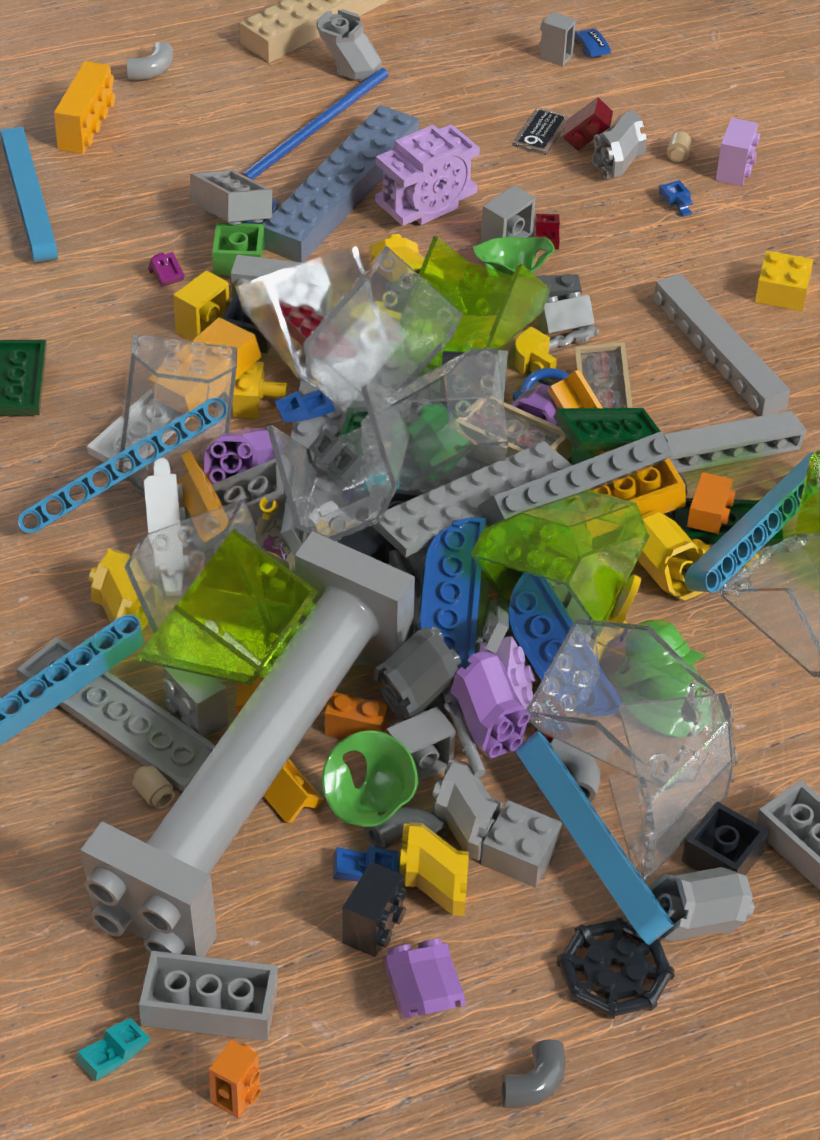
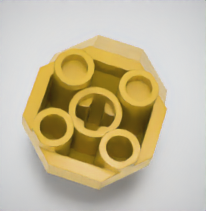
(402, 247)
(668, 554)
(114, 589)
(434, 867)

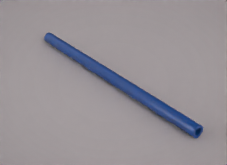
(316, 124)

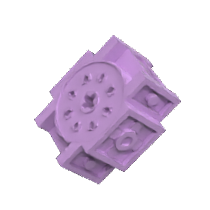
(426, 174)

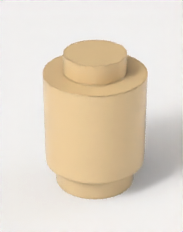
(679, 147)
(153, 787)

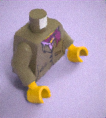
(269, 536)

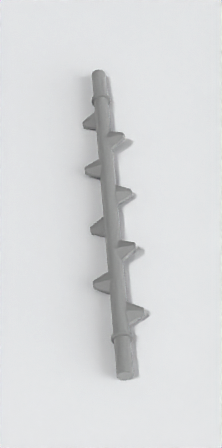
(452, 706)

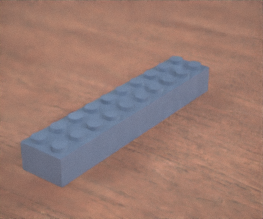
(335, 186)

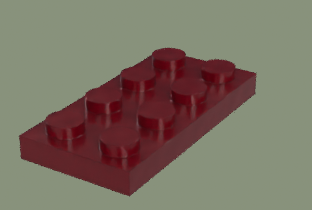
(300, 320)

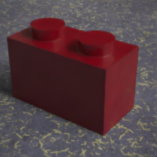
(587, 123)

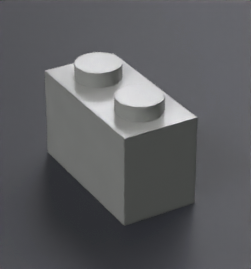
(557, 38)
(566, 313)

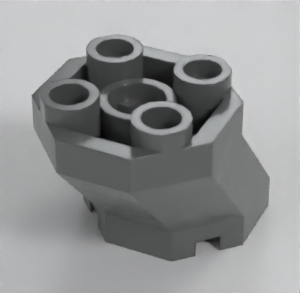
(417, 672)

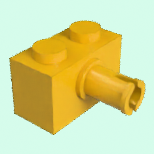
(251, 389)

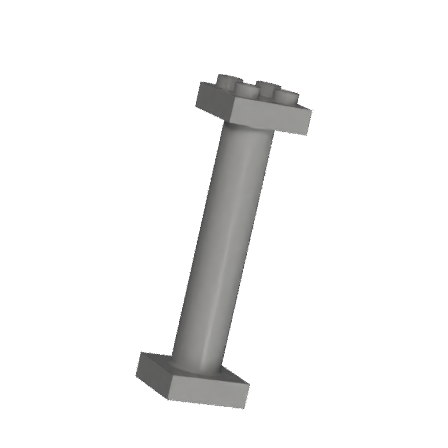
(165, 884)

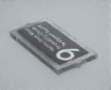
(540, 131)

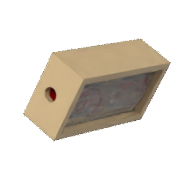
(606, 373)
(528, 430)

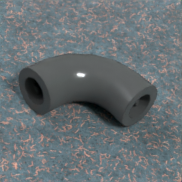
(391, 830)
(540, 1081)

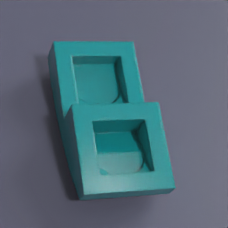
(116, 1048)

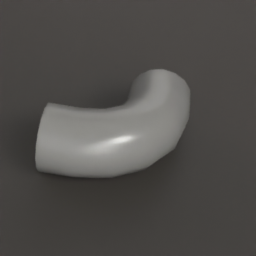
(152, 65)
(581, 766)

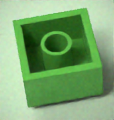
(236, 240)

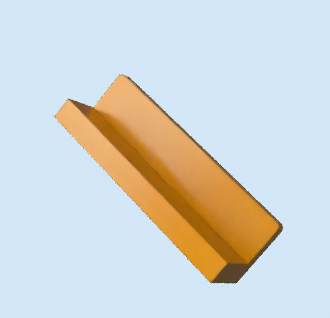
(574, 393)
(197, 489)
(292, 793)

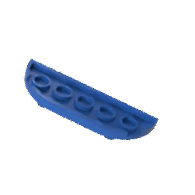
(453, 586)
(538, 620)

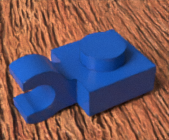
(677, 194)

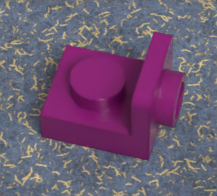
(166, 269)

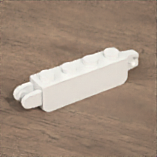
(162, 497)

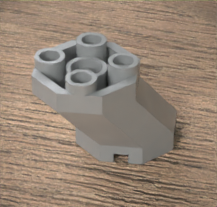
(349, 44)
(619, 145)
(465, 806)
(704, 902)

